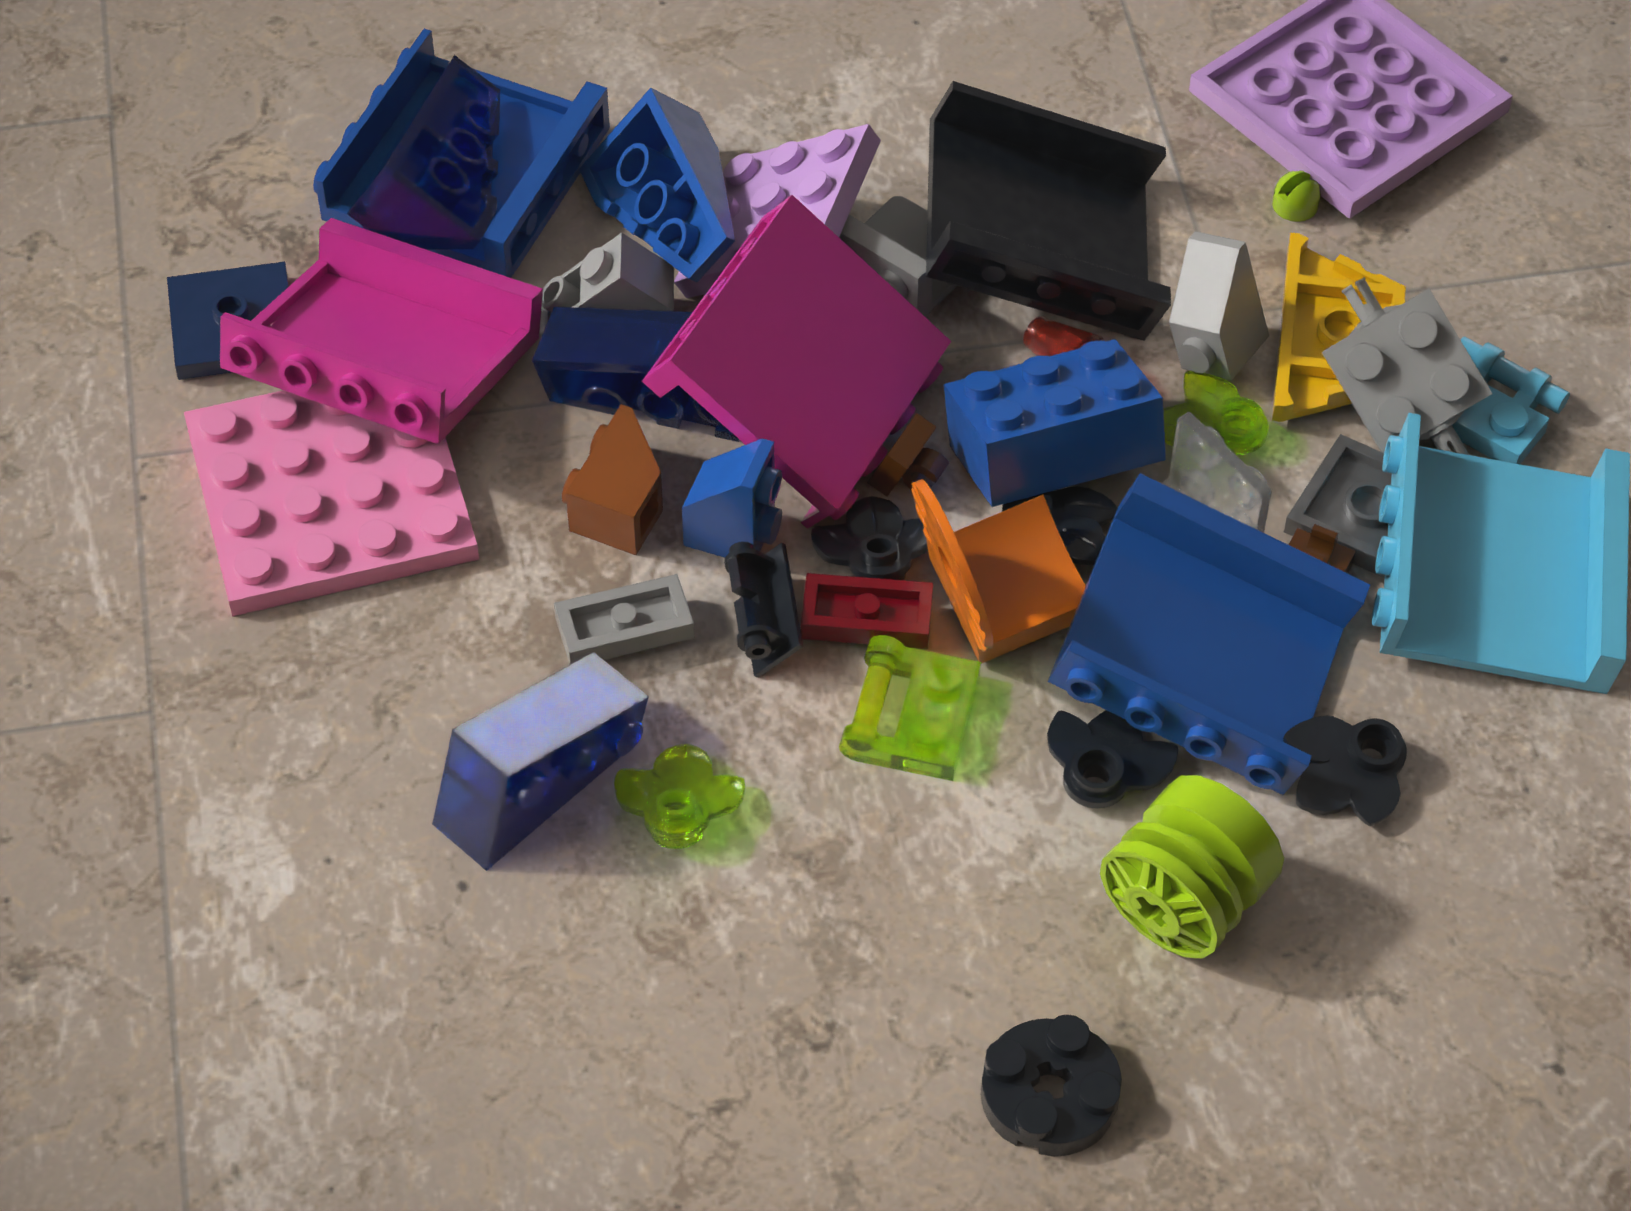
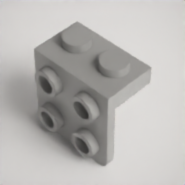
(896, 248)

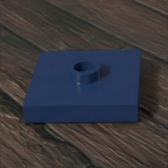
(202, 299)

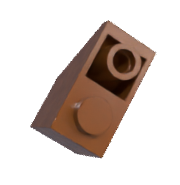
(618, 487)

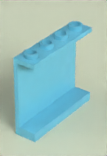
(1504, 564)

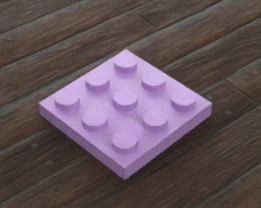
(817, 171)

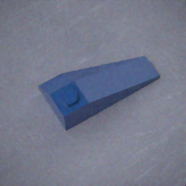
(664, 183)

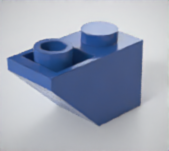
(734, 500)

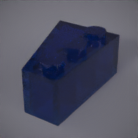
(534, 755)

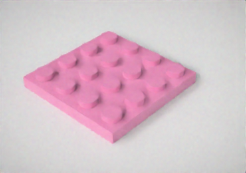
(322, 500)

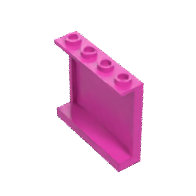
(387, 332)
(805, 353)

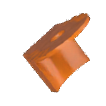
(1002, 573)

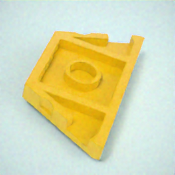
(1315, 319)

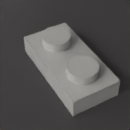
(625, 619)

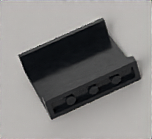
(1042, 211)

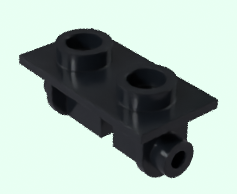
(767, 605)

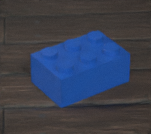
(1054, 422)

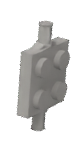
(1405, 364)

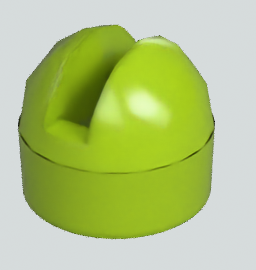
(1300, 202)

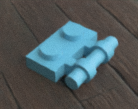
(1505, 425)

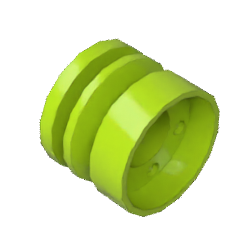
(1192, 866)

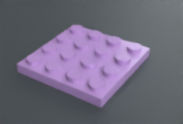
(1350, 97)

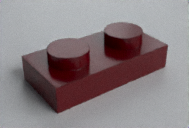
(864, 607)

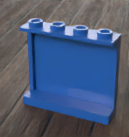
(536, 150)

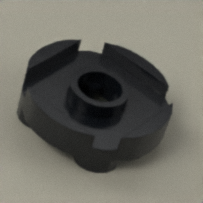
(1059, 1049)

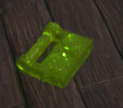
(932, 714)

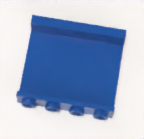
(1207, 633)

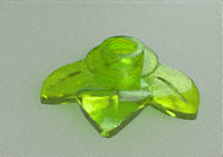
(1219, 406)
(678, 795)

